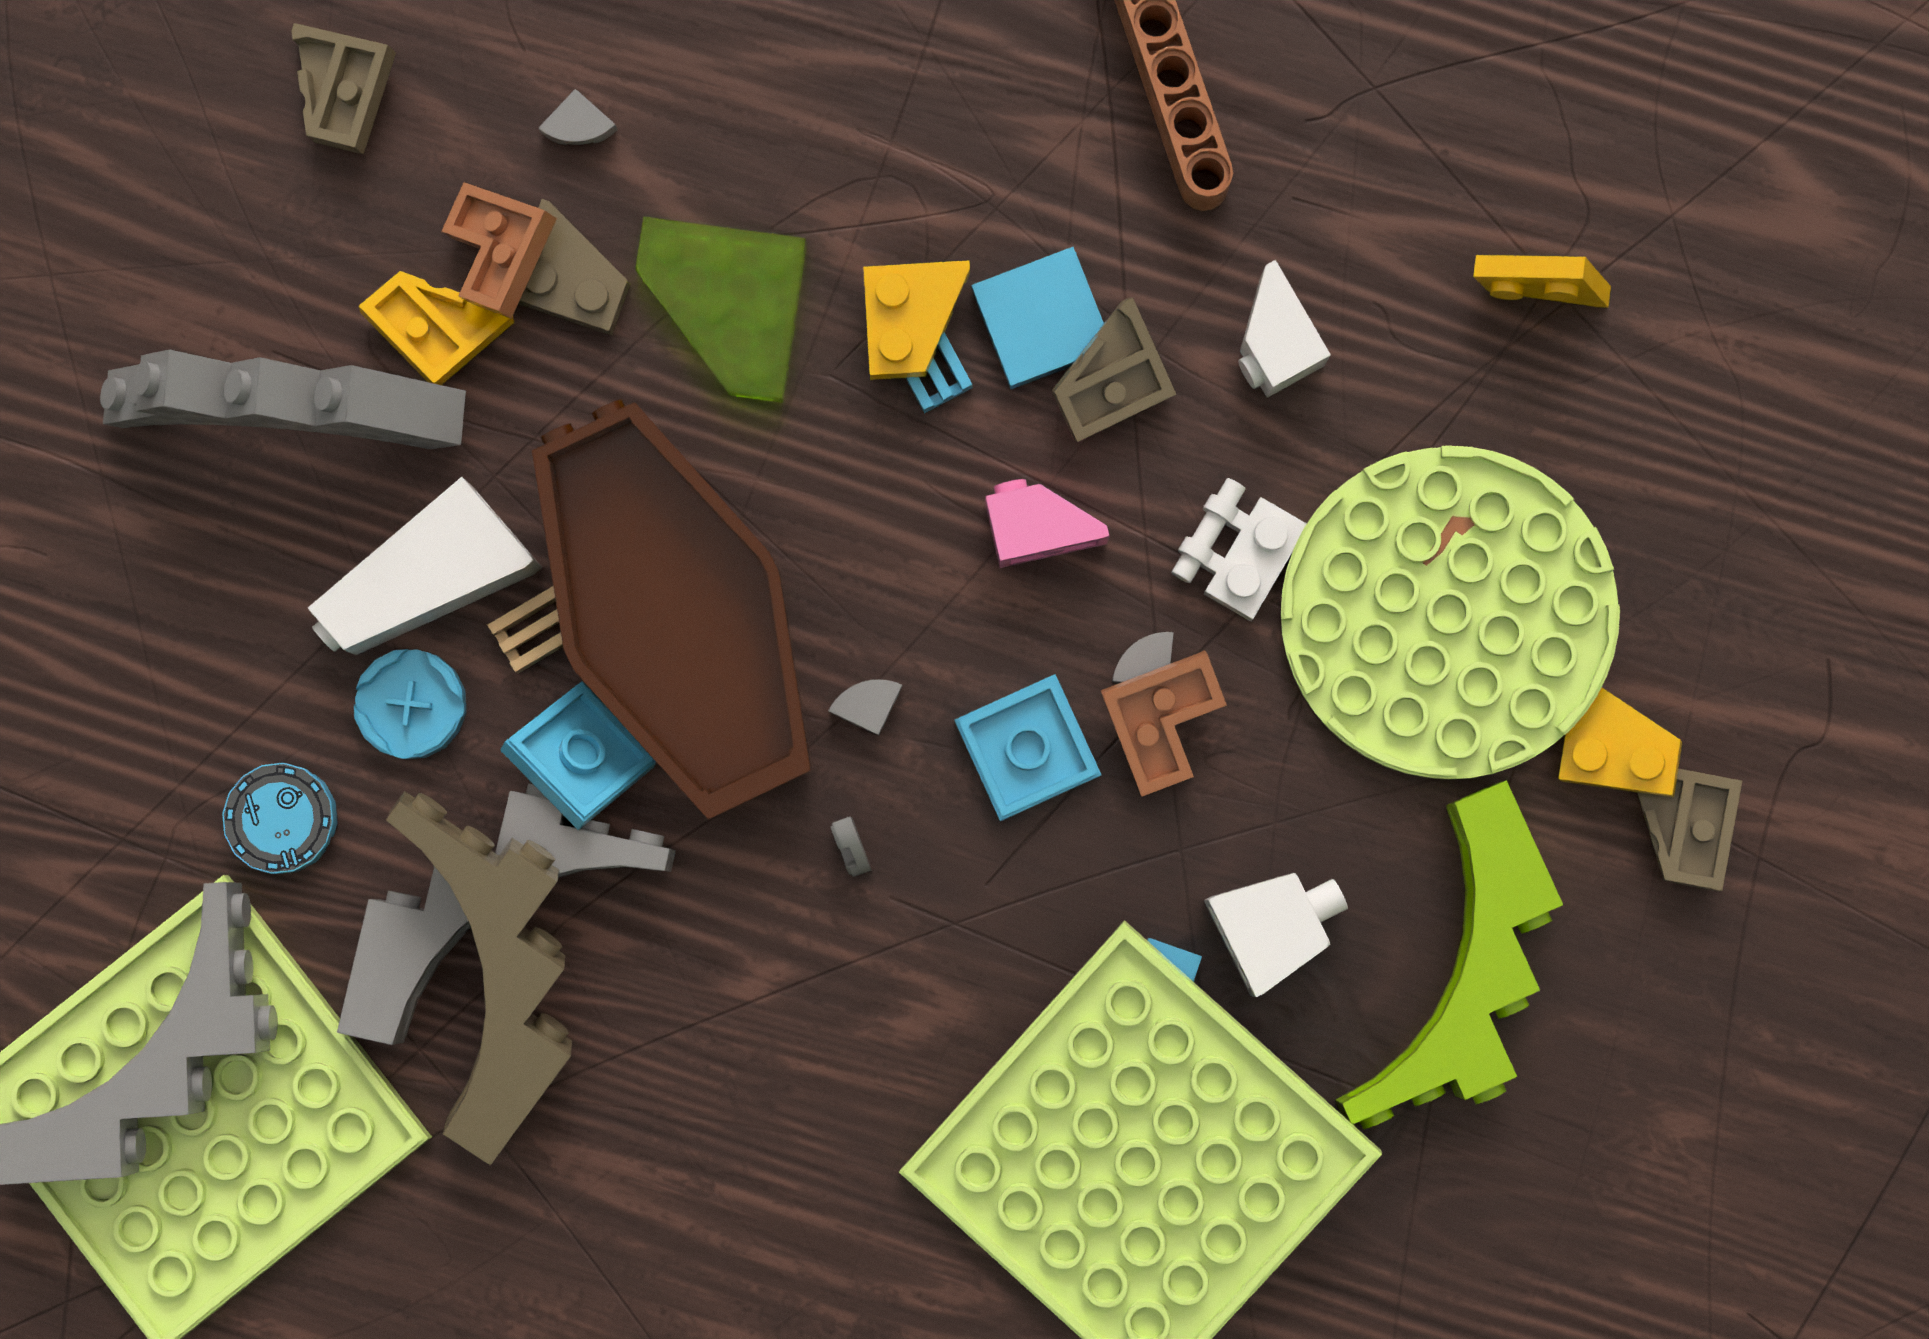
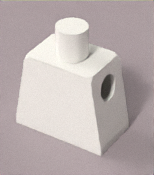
(1274, 927)

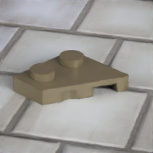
(341, 85)
(575, 279)
(1113, 375)
(1693, 828)

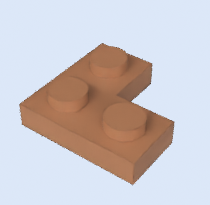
(508, 241)
(1148, 709)

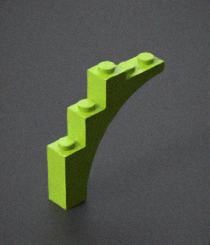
(1459, 1042)

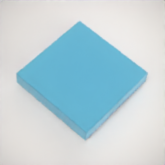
(1038, 316)
(1027, 747)
(578, 755)

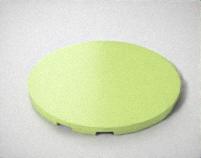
(1456, 658)

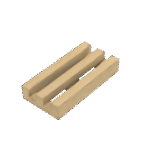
(519, 614)

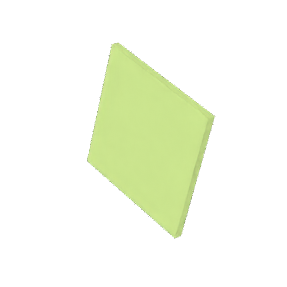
(1139, 1154)
(221, 1188)

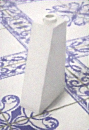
(422, 572)

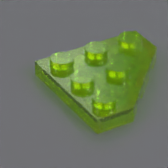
(729, 298)

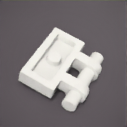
(1254, 558)

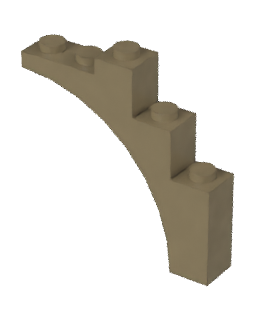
(519, 967)

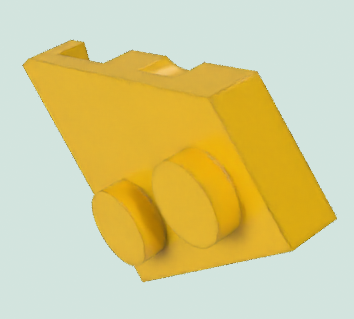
(1544, 278)
(908, 314)
(431, 325)
(1620, 750)

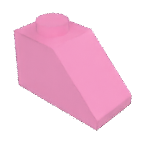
(1038, 524)

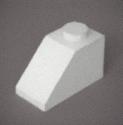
(1279, 336)

